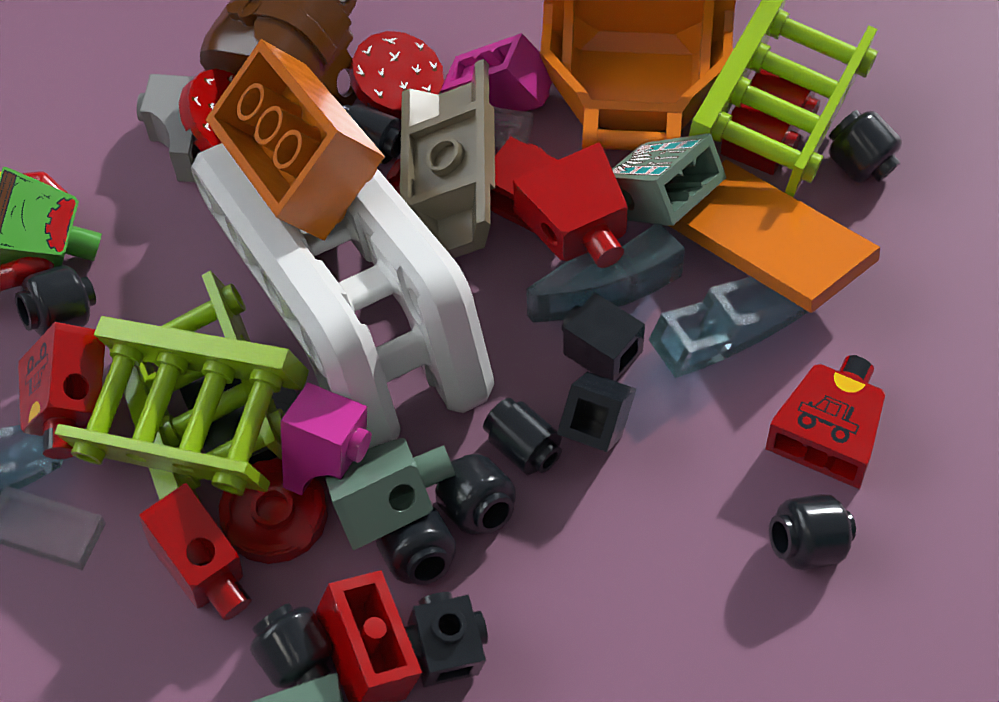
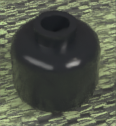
(865, 146)
(54, 297)
(478, 496)
(812, 531)
(419, 550)
(292, 646)

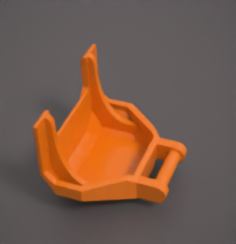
(635, 63)

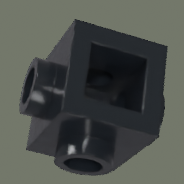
(447, 638)

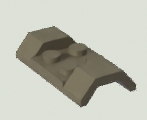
(450, 161)

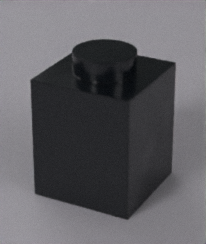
(602, 337)
(596, 411)

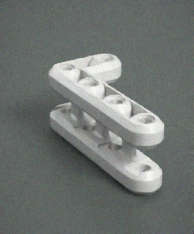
(322, 311)

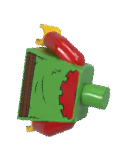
(38, 226)

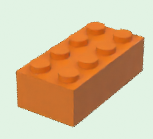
(293, 140)

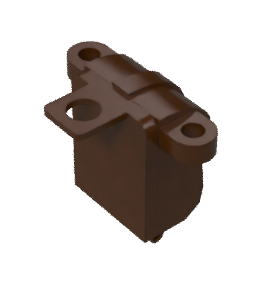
(305, 29)

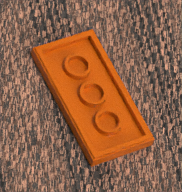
(777, 239)

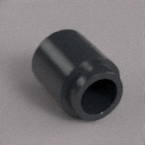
(380, 128)
(523, 436)

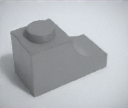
(162, 120)

